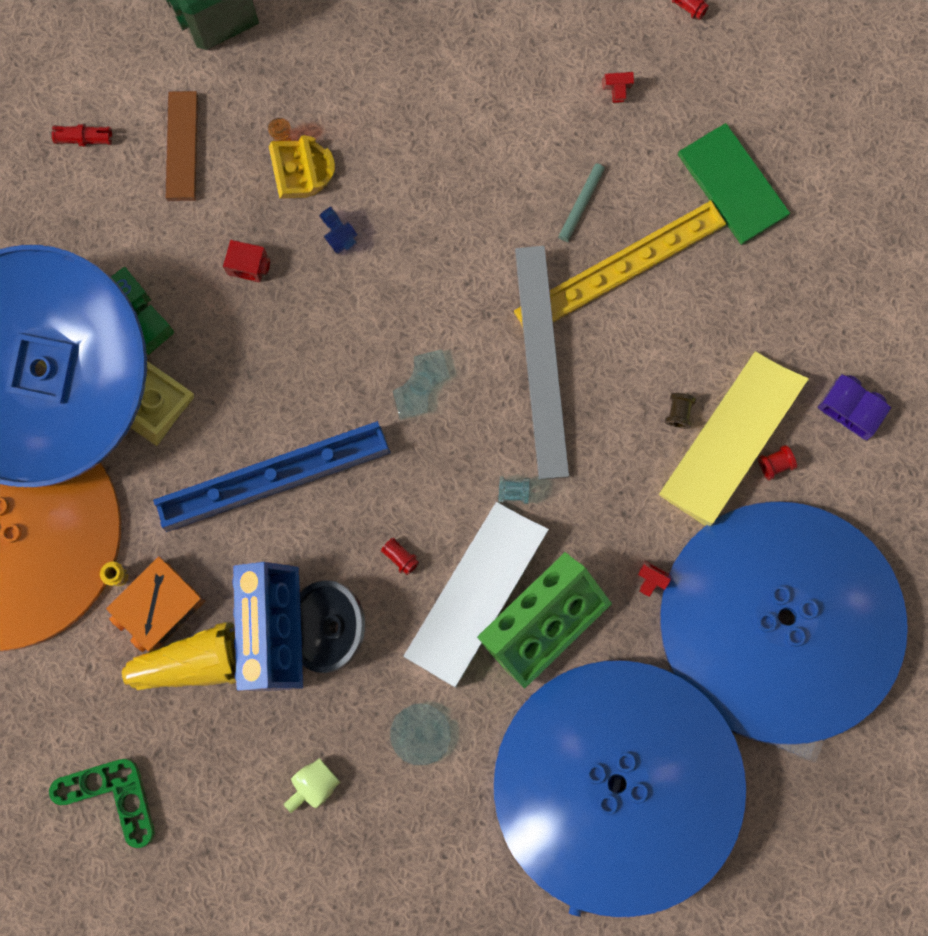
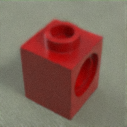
(246, 261)

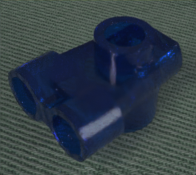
(341, 234)

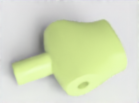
(313, 784)

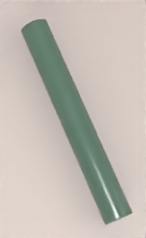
(581, 203)

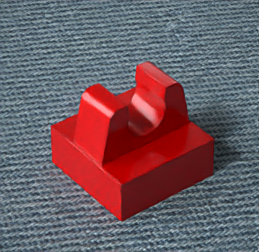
(618, 84)
(653, 577)

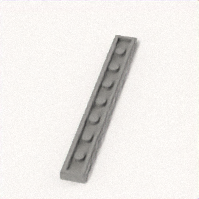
(541, 363)

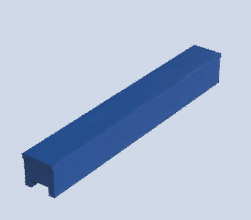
(271, 476)

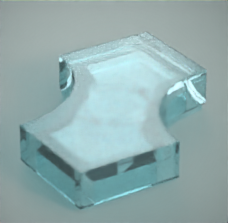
(414, 394)

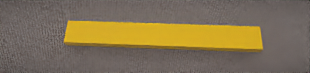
(633, 260)

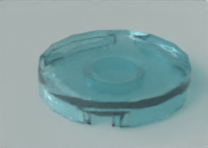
(429, 742)

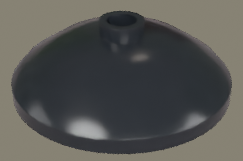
(321, 609)

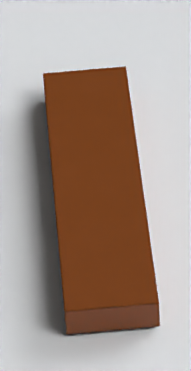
(181, 146)

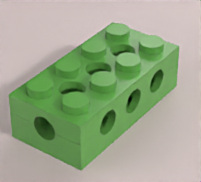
(544, 619)

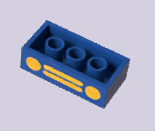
(267, 627)

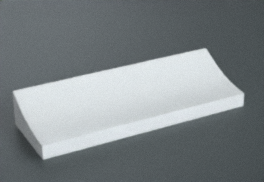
(475, 594)

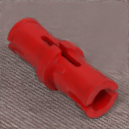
(81, 135)

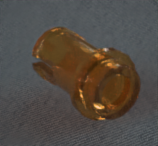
(280, 129)

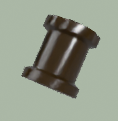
(680, 410)

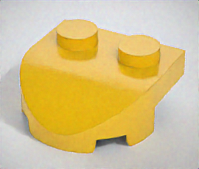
(301, 167)

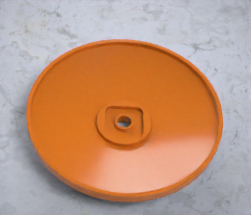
(54, 554)

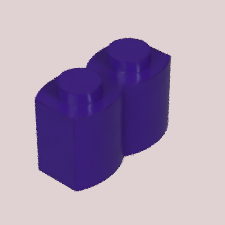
(854, 406)

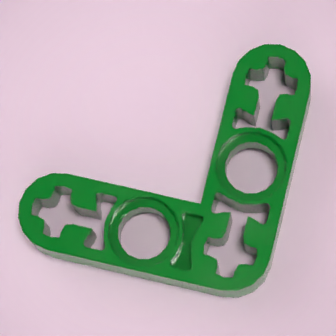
(120, 791)

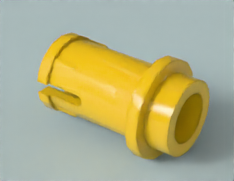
(108, 571)

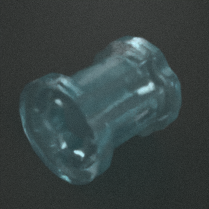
(513, 490)

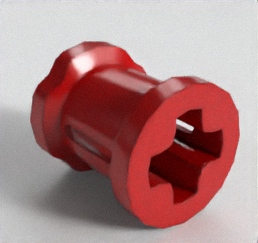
(777, 462)

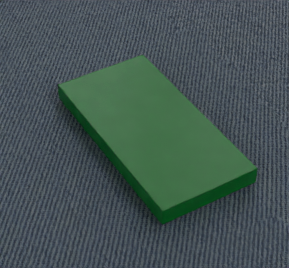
(733, 183)

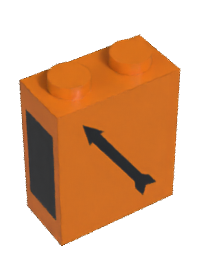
(154, 606)

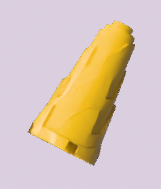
(195, 661)

